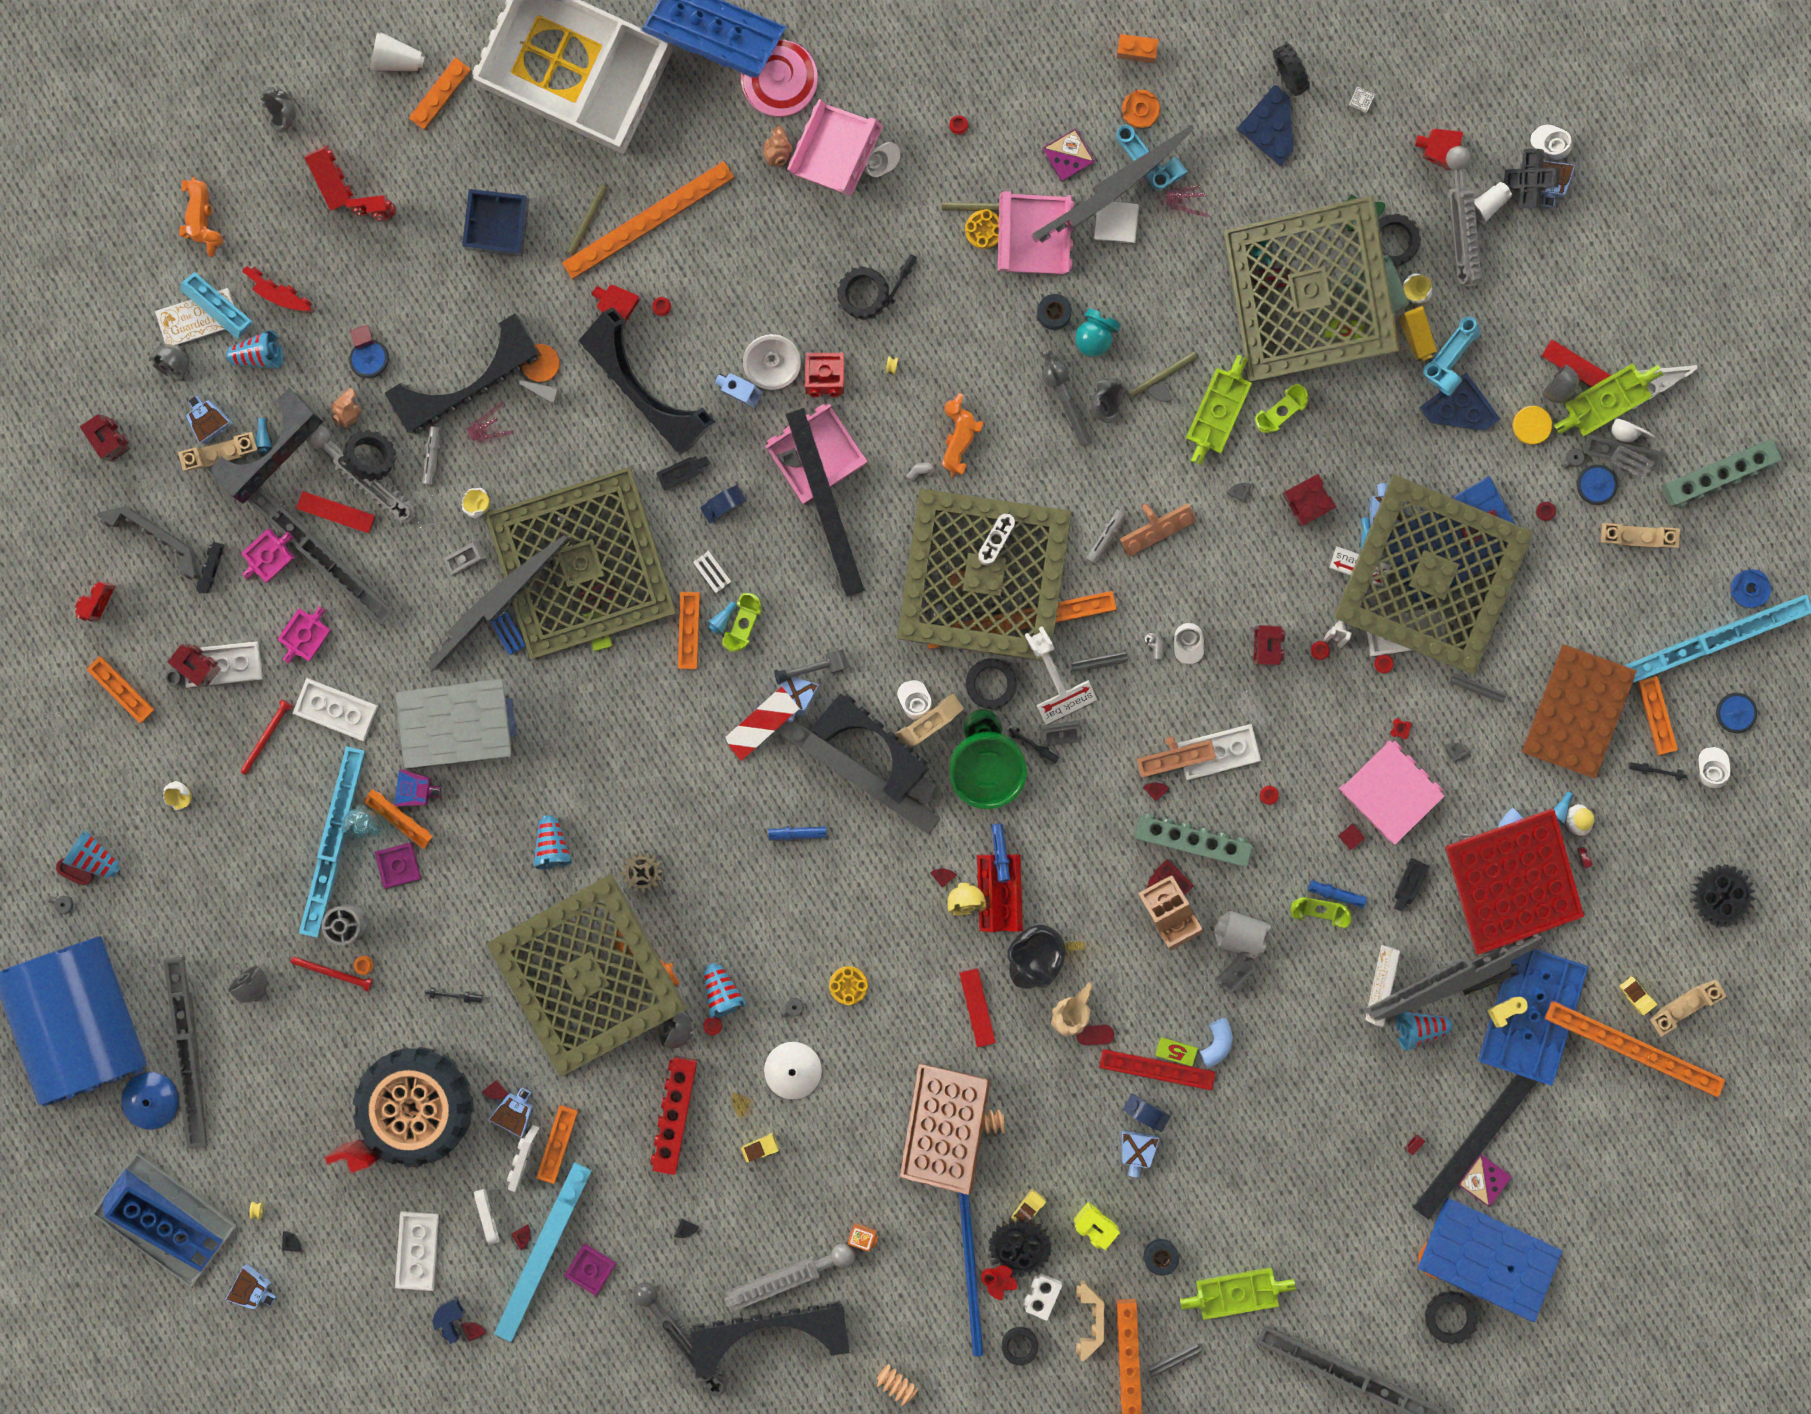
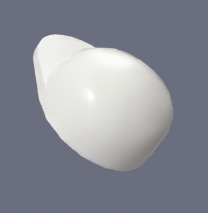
(1553, 140)
(882, 159)
(1628, 432)
(1188, 643)
(914, 699)
(1714, 767)

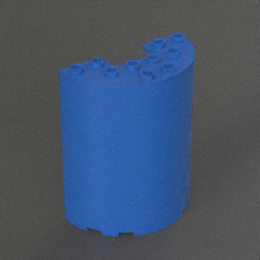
(70, 1021)

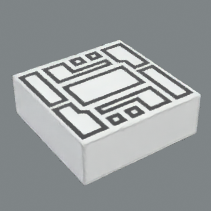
(1361, 99)

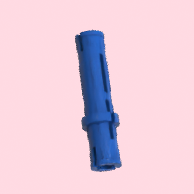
(796, 833)
(1000, 853)
(1337, 894)

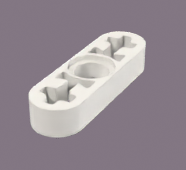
(985, 548)
(484, 1211)

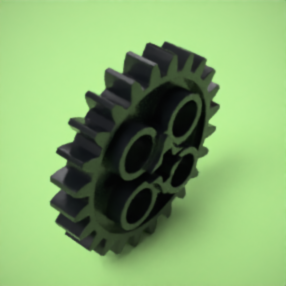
(1736, 906)
(1004, 1239)

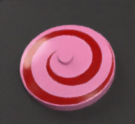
(784, 83)

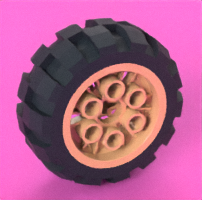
(431, 1074)

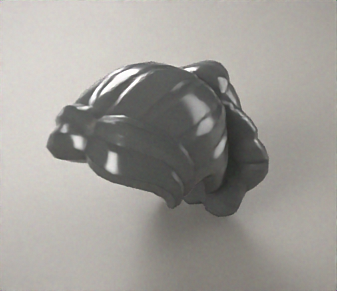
(280, 107)
(1108, 399)

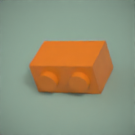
(1137, 48)

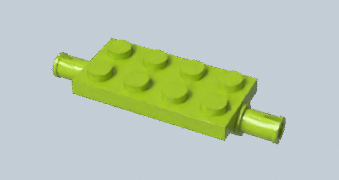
(1608, 399)
(1218, 410)
(1237, 1293)

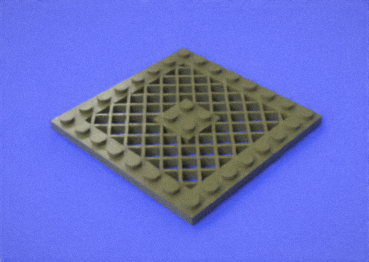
(1311, 289)
(582, 563)
(1433, 574)
(982, 578)
(586, 975)

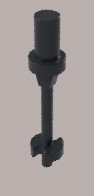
(906, 269)
(1044, 751)
(1644, 768)
(467, 996)

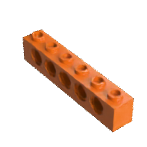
(1128, 1356)

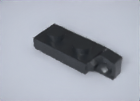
(682, 471)
(1410, 883)

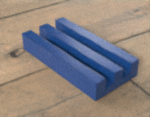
(500, 619)

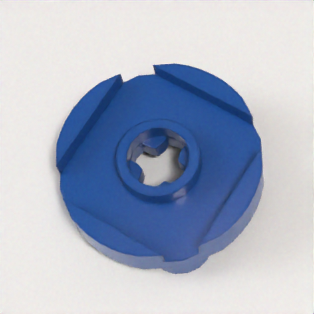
(1760, 584)

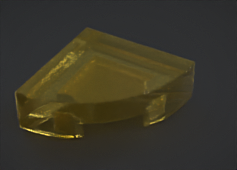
(1075, 945)
(740, 1104)

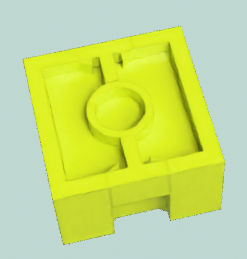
(1096, 1225)

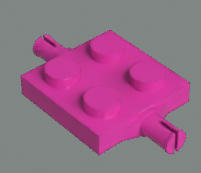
(267, 555)
(304, 634)

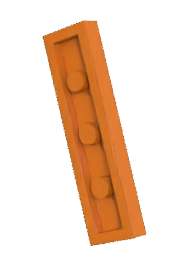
(439, 93)
(688, 630)
(120, 689)
(1657, 715)
(398, 819)
(557, 1144)

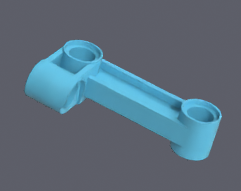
(1135, 149)
(1446, 379)

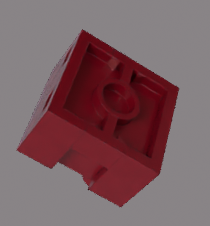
(105, 438)
(1308, 500)
(1268, 645)
(194, 665)

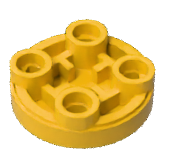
(983, 229)
(1532, 425)
(848, 985)

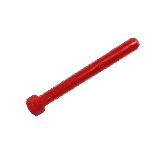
(266, 735)
(333, 973)

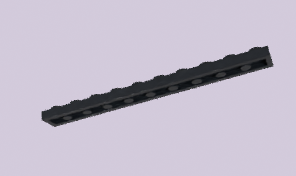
(824, 501)
(1473, 1145)

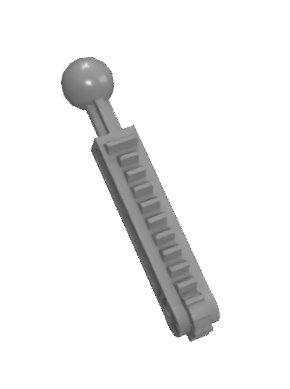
(1464, 220)
(378, 489)
(787, 1277)

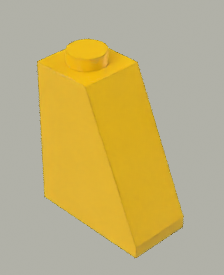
(1418, 333)

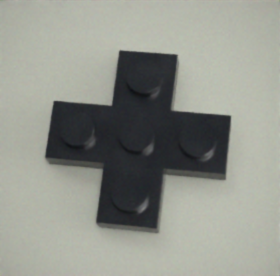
(1531, 178)

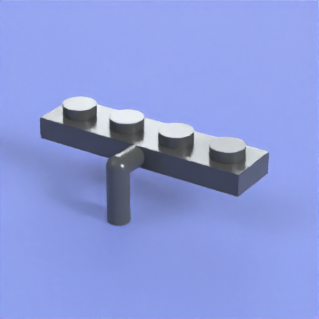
(1606, 448)

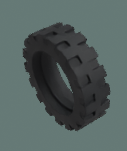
(1291, 69)
(1413, 232)
(877, 306)
(375, 440)
(1011, 683)
(1465, 1332)

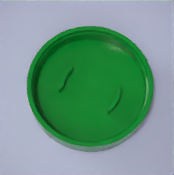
(987, 770)

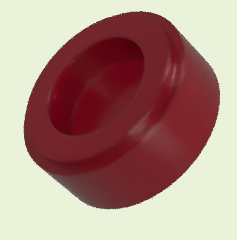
(1545, 511)

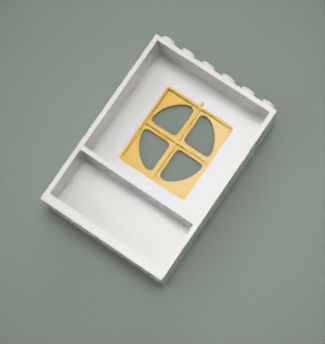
(613, 86)

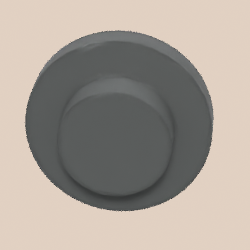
(174, 678)

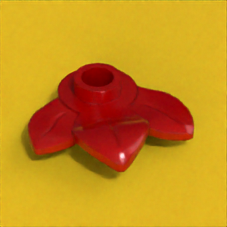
(1000, 1282)

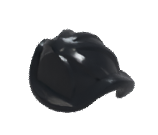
(1036, 957)

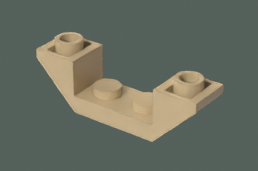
(206, 457)
(1640, 536)
(930, 722)
(1702, 995)
(1089, 1345)

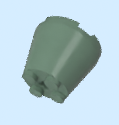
(1397, 293)

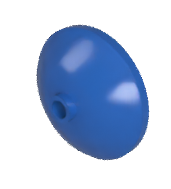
(162, 1100)

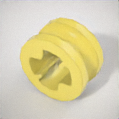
(891, 365)
(256, 1210)

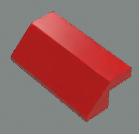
(1002, 899)
(356, 1155)

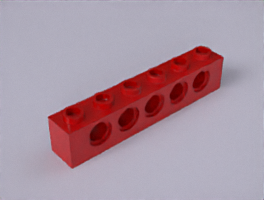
(688, 1068)

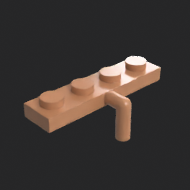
(1157, 529)
(1176, 757)

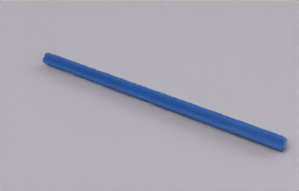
(971, 1277)

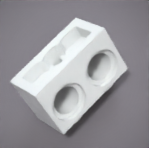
(1047, 1297)

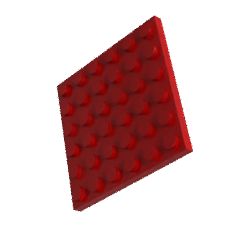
(1514, 881)

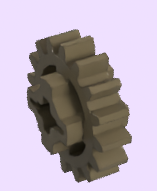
(636, 878)

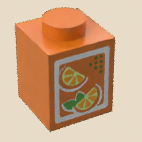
(862, 1237)

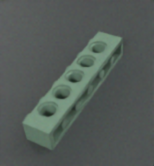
(1766, 450)
(1239, 857)

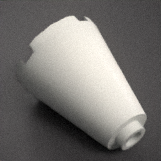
(394, 55)

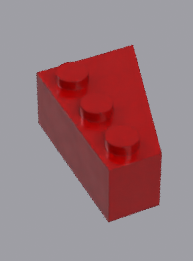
(328, 177)

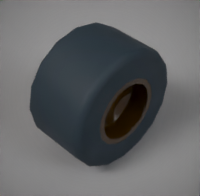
(1055, 305)
(1161, 1257)

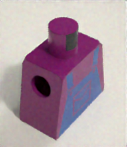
(414, 789)

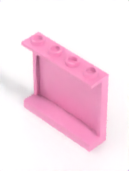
(835, 148)
(1018, 221)
(835, 446)
(1392, 792)

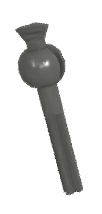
(1055, 376)

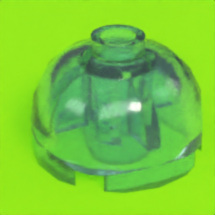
(361, 822)

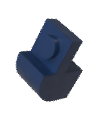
(723, 503)
(1146, 1113)
(444, 1317)

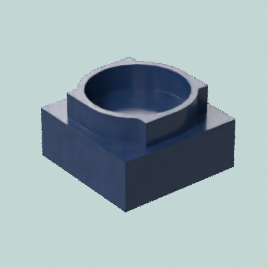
(495, 222)

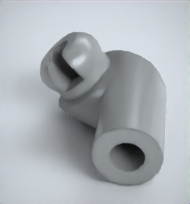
(920, 468)
(1156, 643)

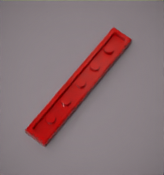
(1157, 1069)

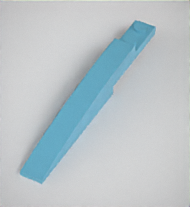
(1721, 637)
(332, 843)
(542, 1251)

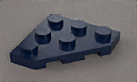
(1270, 126)
(1462, 409)

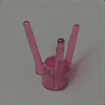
(1175, 197)
(477, 429)

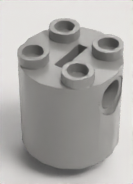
(344, 924)
(1241, 934)

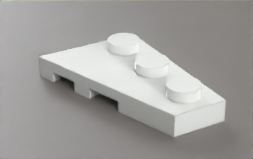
(525, 1147)

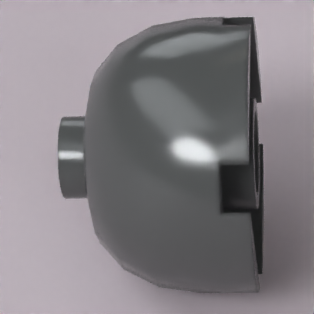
(170, 358)
(1563, 385)
(249, 987)
(676, 1031)

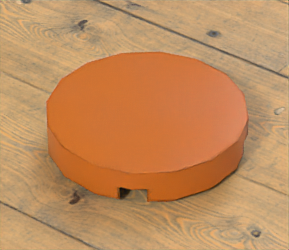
(1135, 109)
(545, 367)

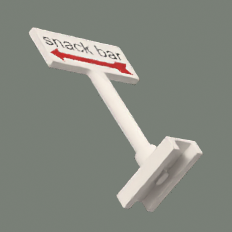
(1344, 562)
(1065, 701)

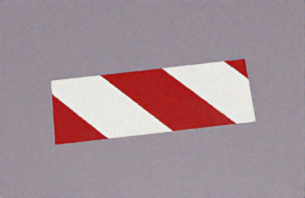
(761, 723)

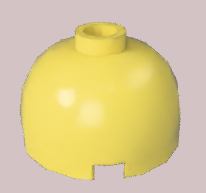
(965, 899)

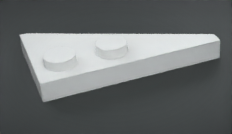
(1669, 378)

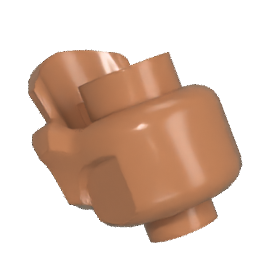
(777, 148)
(345, 410)

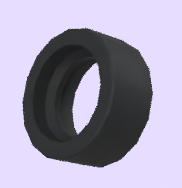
(1019, 1360)

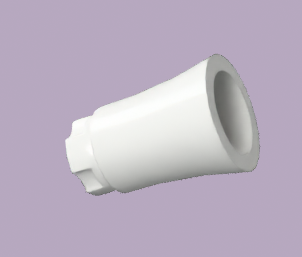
(1491, 201)

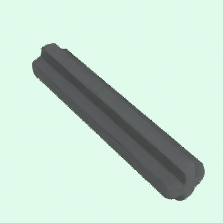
(1099, 661)
(1477, 688)
(1175, 1359)

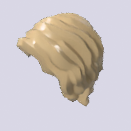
(1072, 1013)

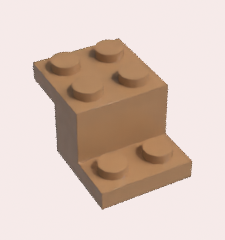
(1171, 913)

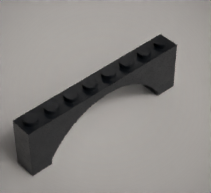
(606, 346)
(513, 352)
(713, 1341)

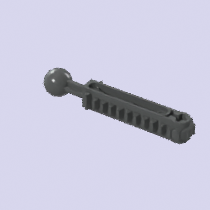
(646, 1295)

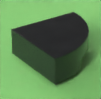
(685, 1229)
(290, 1242)

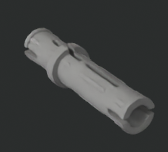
(431, 455)
(1110, 530)

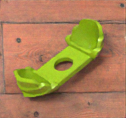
(1295, 400)
(738, 638)
(1336, 912)

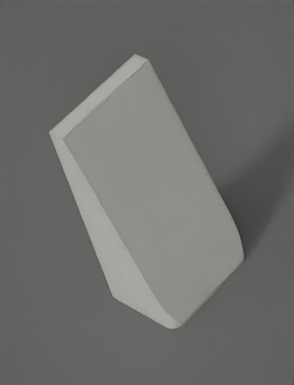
(548, 393)
(466, 557)

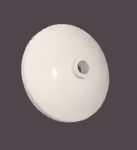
(771, 373)
(797, 1057)

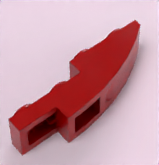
(282, 296)

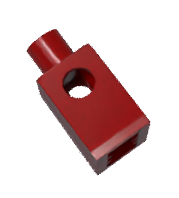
(1438, 145)
(616, 297)

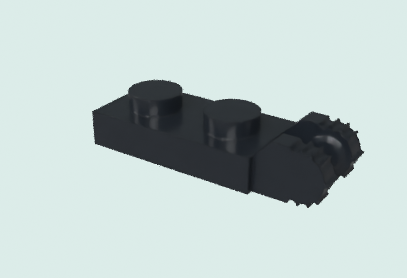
(210, 568)

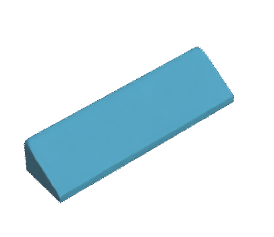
(215, 305)

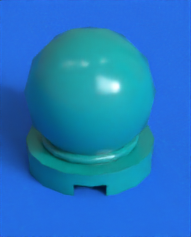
(1095, 335)

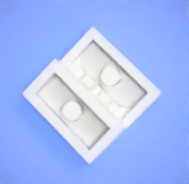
(1117, 223)

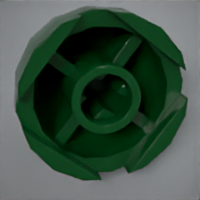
(981, 721)

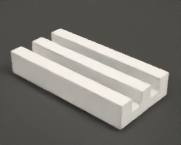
(702, 558)

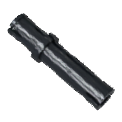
(1499, 978)

